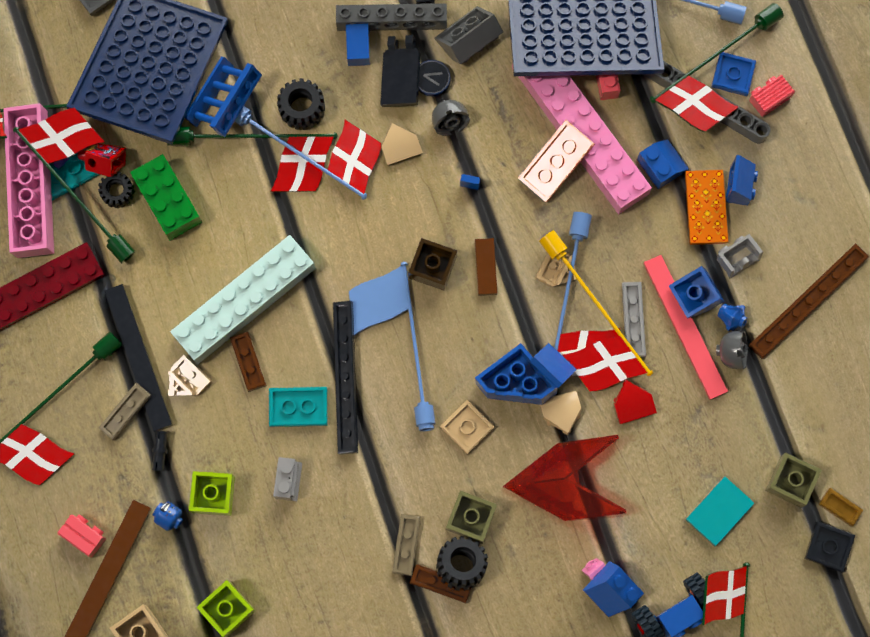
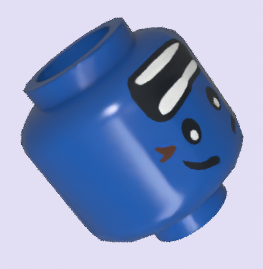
(167, 516)

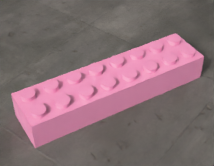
(27, 187)

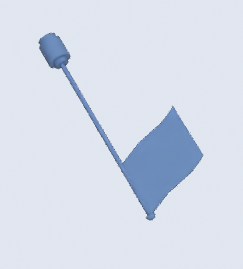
(382, 301)

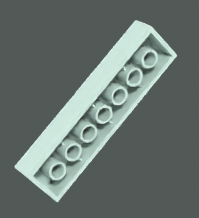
(243, 299)

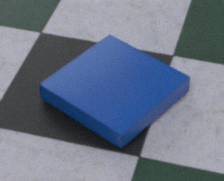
(733, 74)
(553, 365)

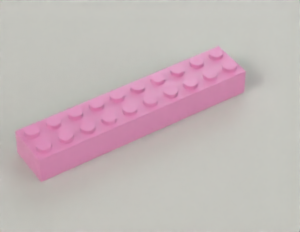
(607, 160)

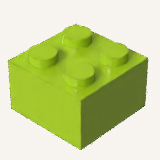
(212, 493)
(226, 609)

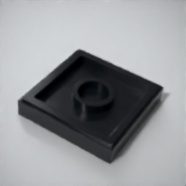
(829, 546)

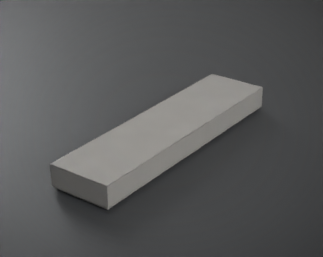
(634, 316)

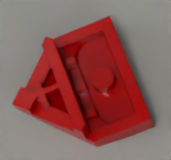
(633, 403)

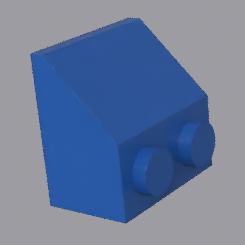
(662, 163)
(740, 181)
(696, 293)
(613, 590)

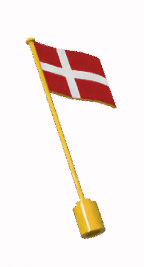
(604, 361)

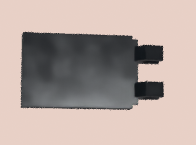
(400, 73)

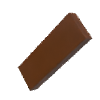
(486, 267)
(248, 361)
(429, 580)

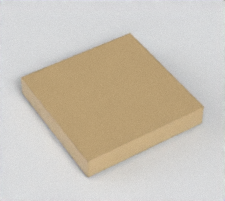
(467, 427)

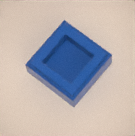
(470, 181)

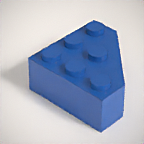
(516, 379)

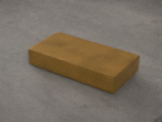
(840, 507)

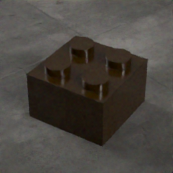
(432, 264)

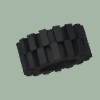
(116, 200)

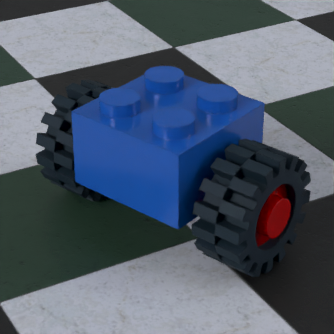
(676, 618)

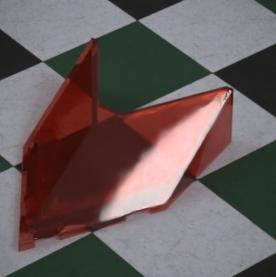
(554, 482)

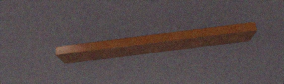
(808, 301)
(108, 570)

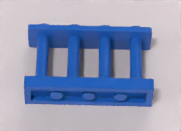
(234, 101)

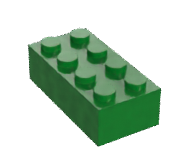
(166, 197)

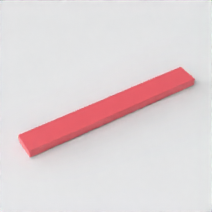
(685, 329)

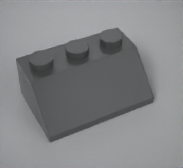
(469, 34)

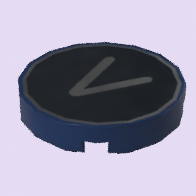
(433, 78)

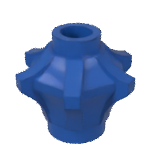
(732, 316)

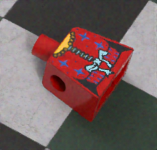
(103, 159)

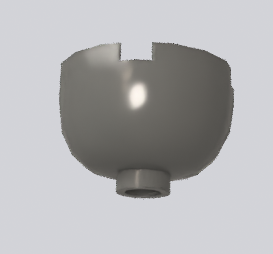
(449, 116)
(733, 350)

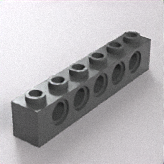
(393, 16)

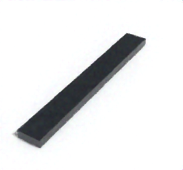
(138, 356)
(345, 377)

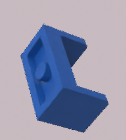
(357, 44)

